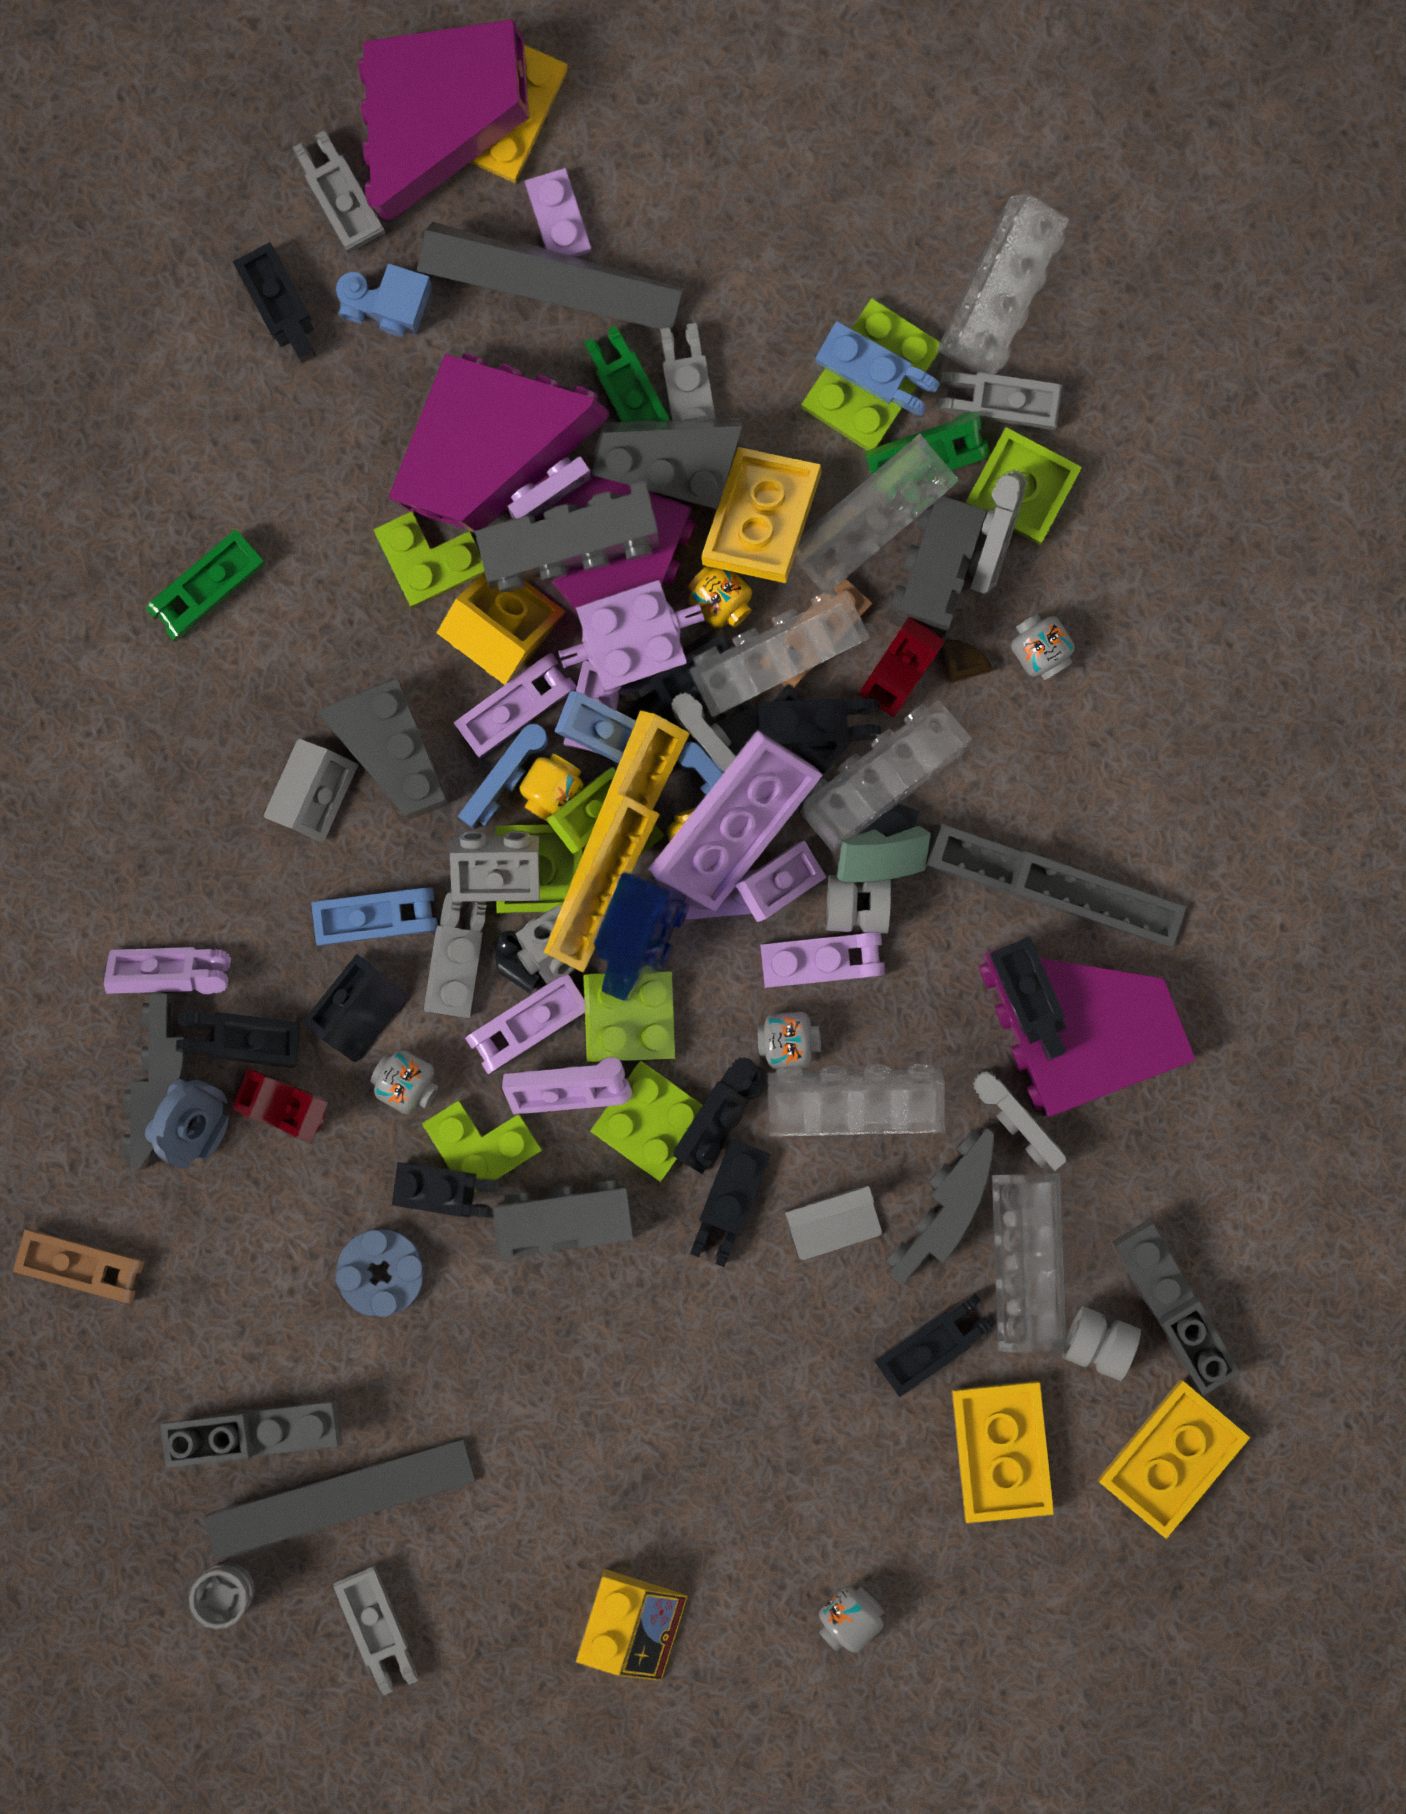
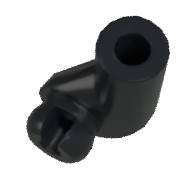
(510, 965)

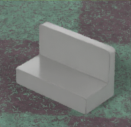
(310, 790)
(833, 1222)

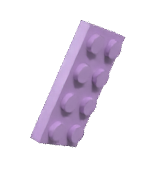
(735, 821)

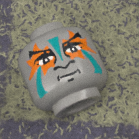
(1042, 646)
(788, 1040)
(404, 1081)
(851, 1619)

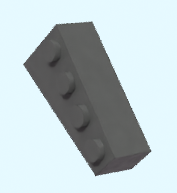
(569, 539)

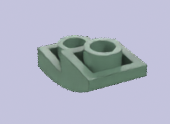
(879, 857)

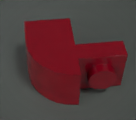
(901, 666)
(280, 1105)

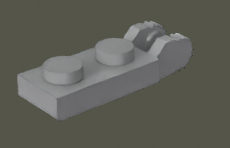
(340, 196)
(687, 378)
(1005, 399)
(999, 529)
(711, 739)
(455, 960)
(1017, 1118)
(374, 1625)

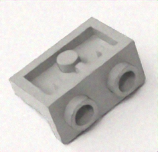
(495, 867)

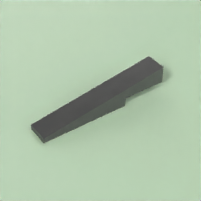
(547, 276)
(1054, 885)
(338, 1498)

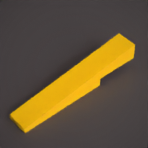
(616, 836)

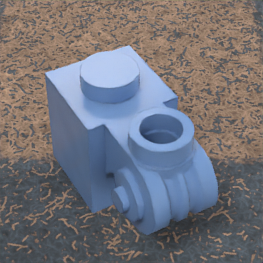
(395, 304)

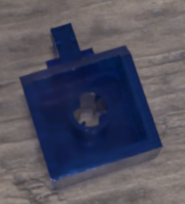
(638, 931)

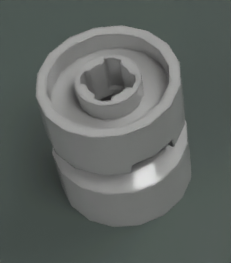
(842, 905)
(1104, 1344)
(221, 1595)

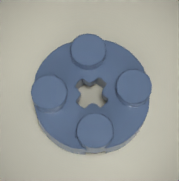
(169, 1129)
(375, 1247)

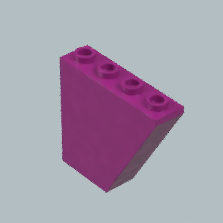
(437, 106)
(487, 438)
(622, 575)
(1115, 1035)

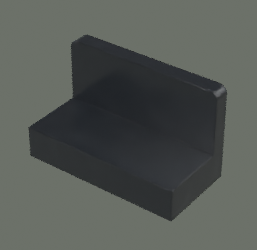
(355, 1009)

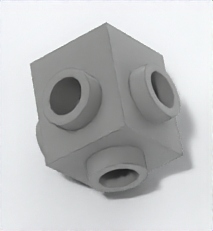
(533, 941)

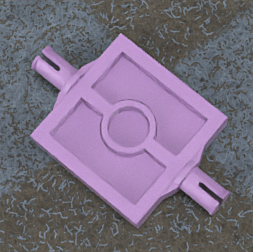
(631, 635)

